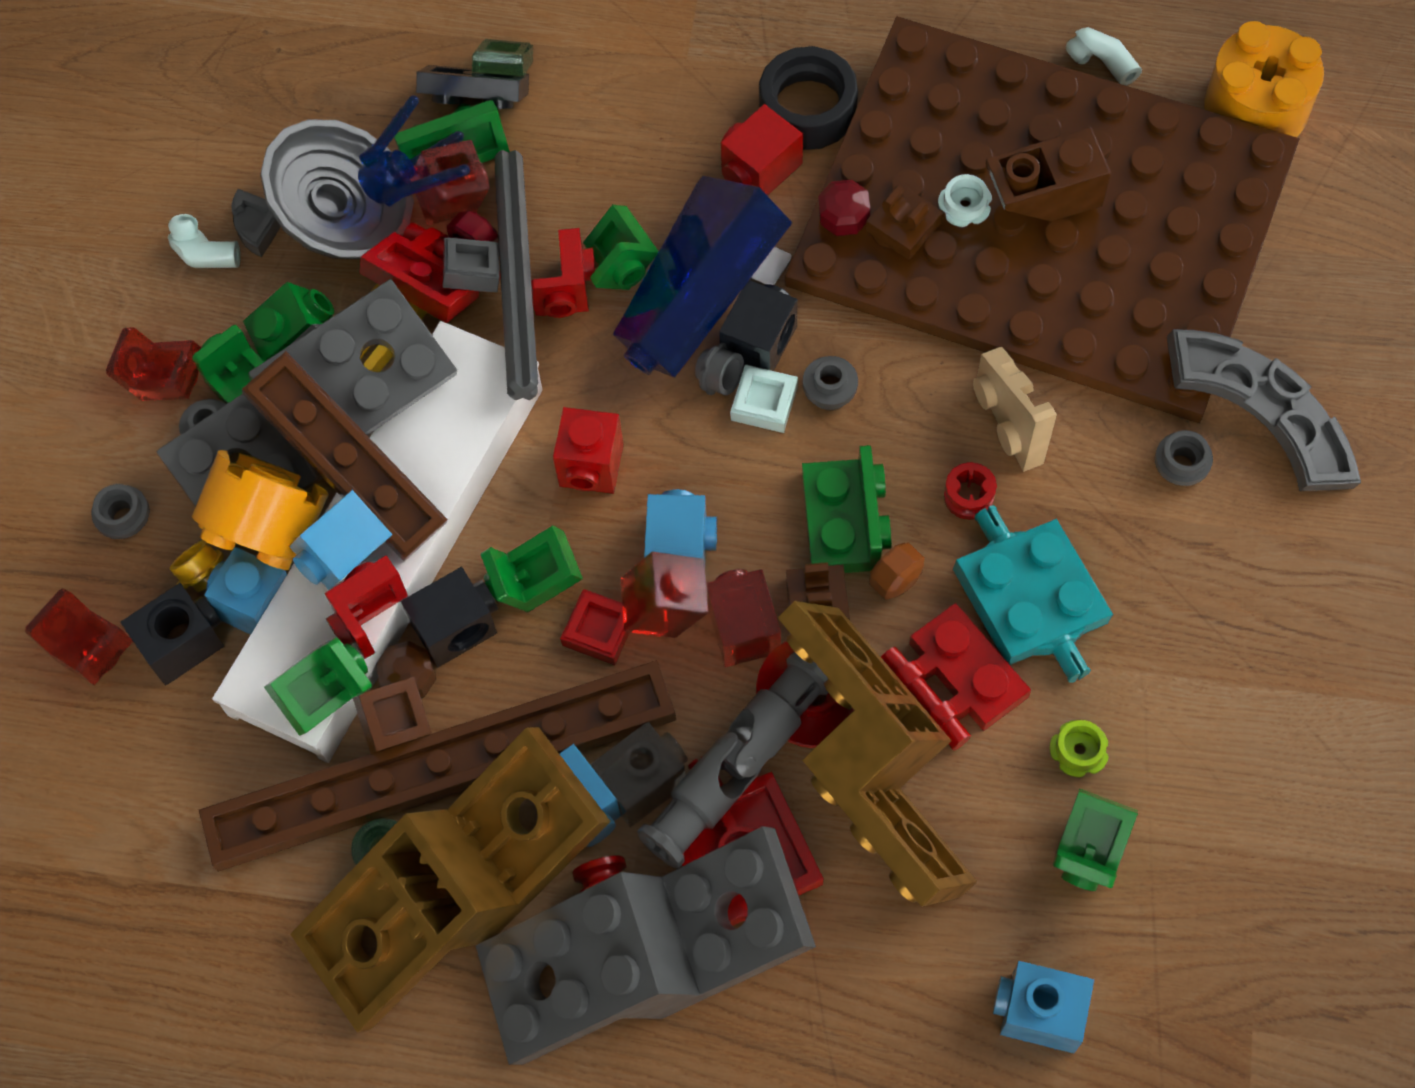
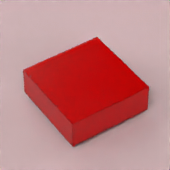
(596, 627)

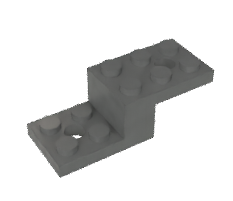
(333, 361)
(643, 946)

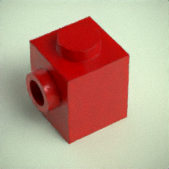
(761, 150)
(588, 450)

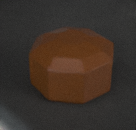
(406, 661)

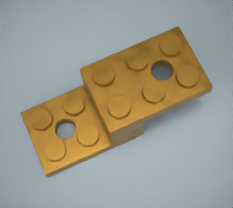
(876, 755)
(448, 878)

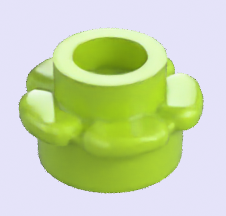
(1079, 733)

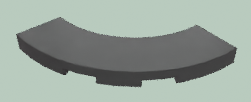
(1275, 397)

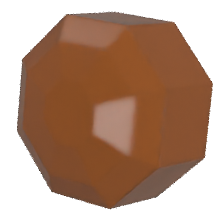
(897, 571)

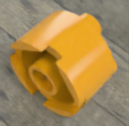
(1266, 78)
(256, 508)

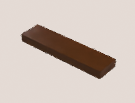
(343, 453)

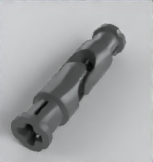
(741, 752)

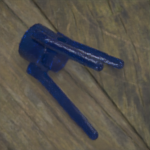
(388, 174)

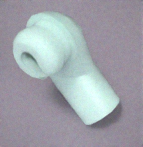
(1106, 48)
(196, 249)

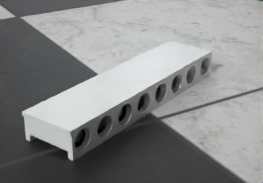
(450, 453)

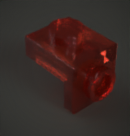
(152, 368)
(78, 637)

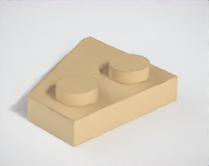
(1021, 425)

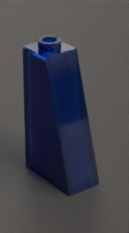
(699, 272)

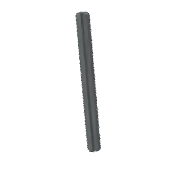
(515, 277)

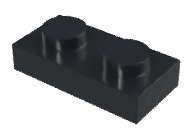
(451, 84)

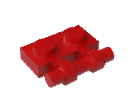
(417, 271)
(966, 666)

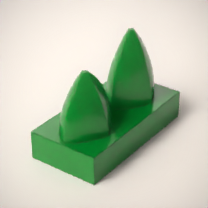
(477, 123)

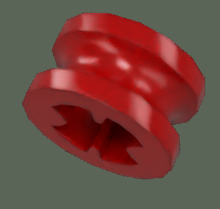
(969, 473)
(598, 870)

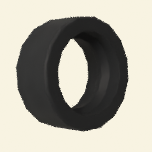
(818, 66)

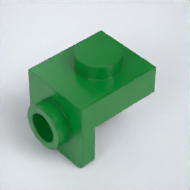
(620, 250)
(286, 317)
(226, 363)
(532, 570)
(319, 684)
(1094, 841)

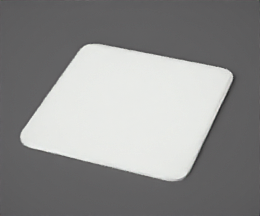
(772, 266)

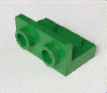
(844, 512)

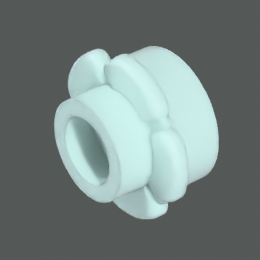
(965, 188)

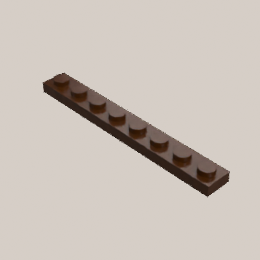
(427, 767)

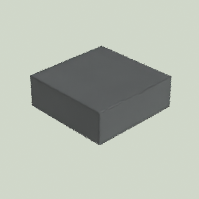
(471, 265)

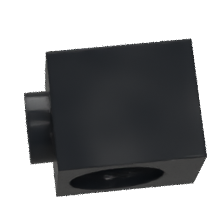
(760, 324)
(451, 615)
(153, 623)

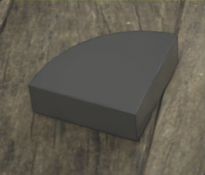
(253, 222)

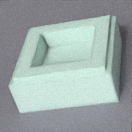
(764, 398)

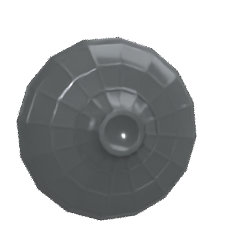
(316, 190)

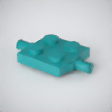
(1032, 592)

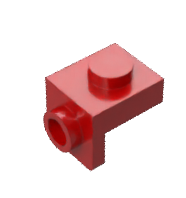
(567, 293)
(362, 596)

